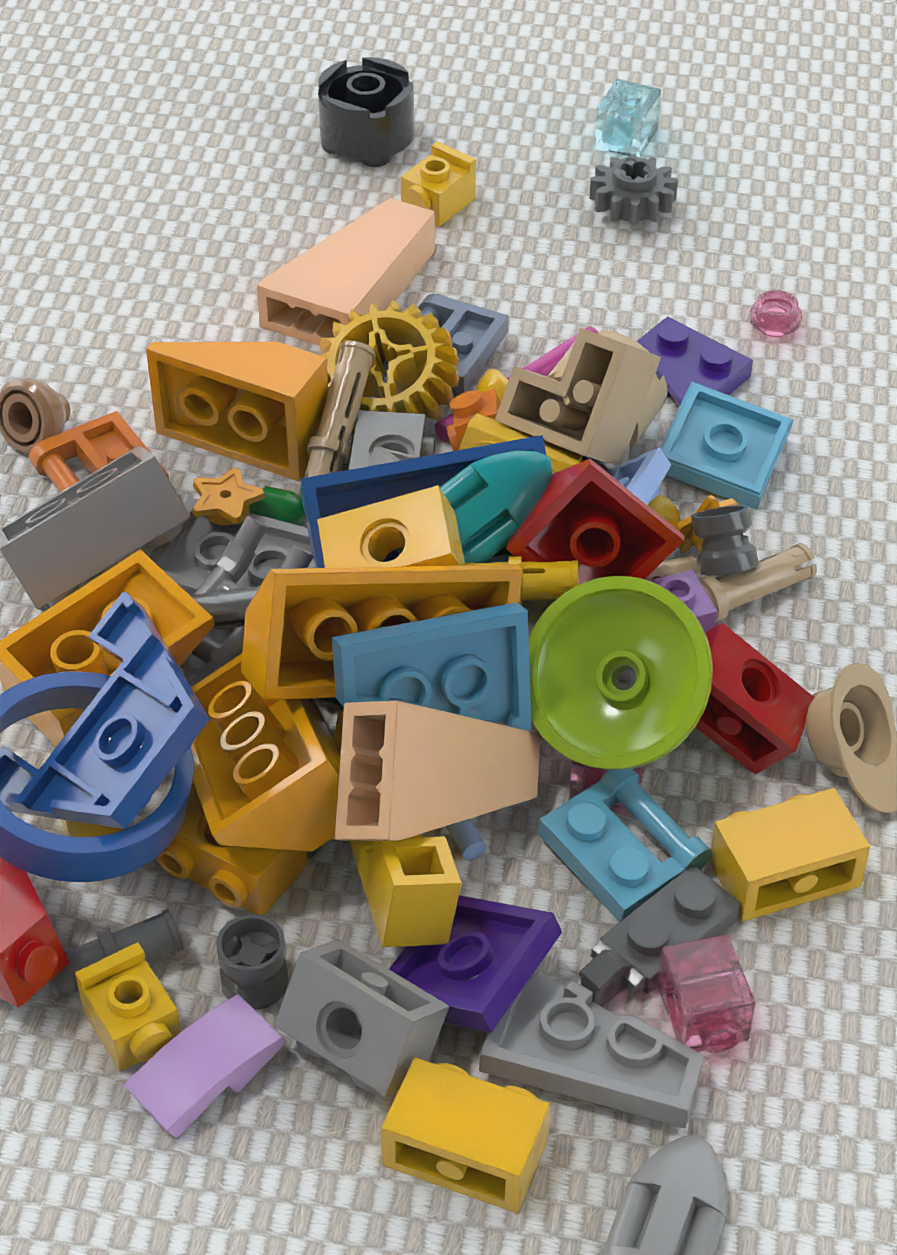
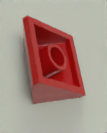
(598, 523)

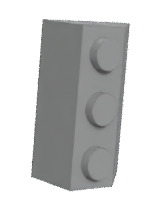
(92, 526)

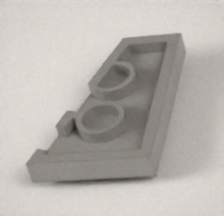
(581, 1050)

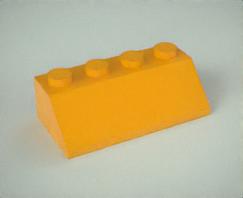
(300, 610)
(264, 766)

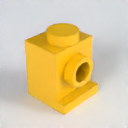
(441, 182)
(127, 1006)

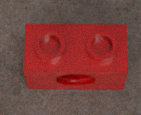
(752, 703)

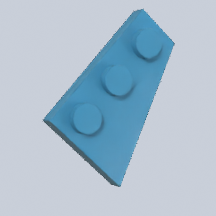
(448, 663)

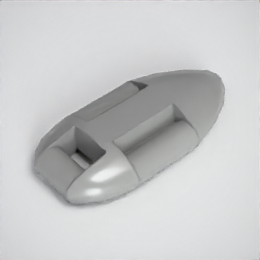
(672, 1203)

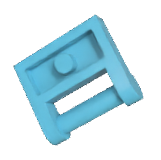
(608, 853)

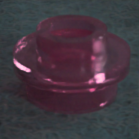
(776, 313)

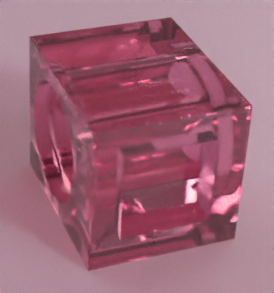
(706, 994)

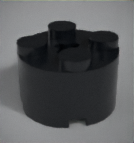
(366, 110)

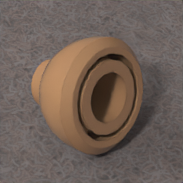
(31, 413)

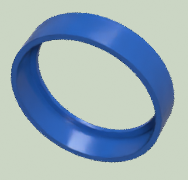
(84, 857)

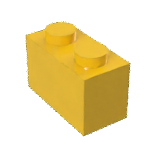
(789, 853)
(465, 1134)

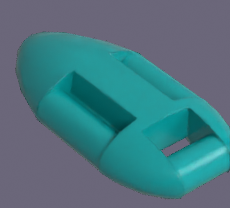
(495, 499)

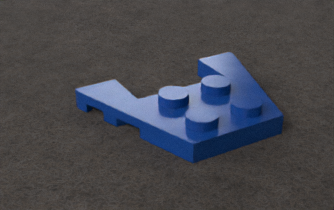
(121, 740)

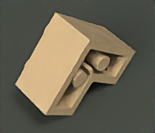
(593, 403)

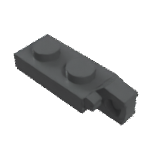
(679, 913)

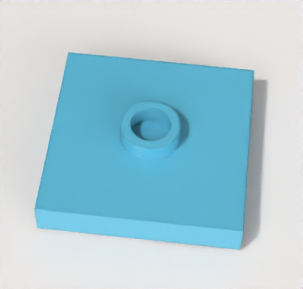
(725, 444)

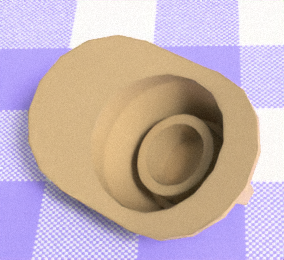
(856, 735)

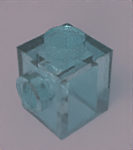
(627, 118)

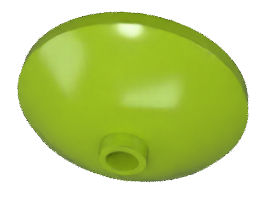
(583, 649)

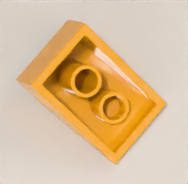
(240, 400)
(60, 638)

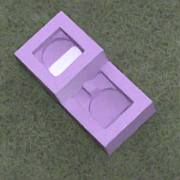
(201, 1061)

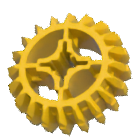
(417, 355)

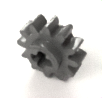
(633, 189)

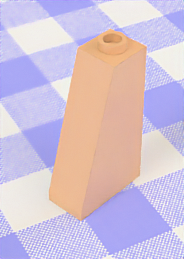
(348, 270)
(426, 769)

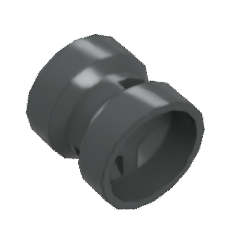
(725, 545)
(253, 960)

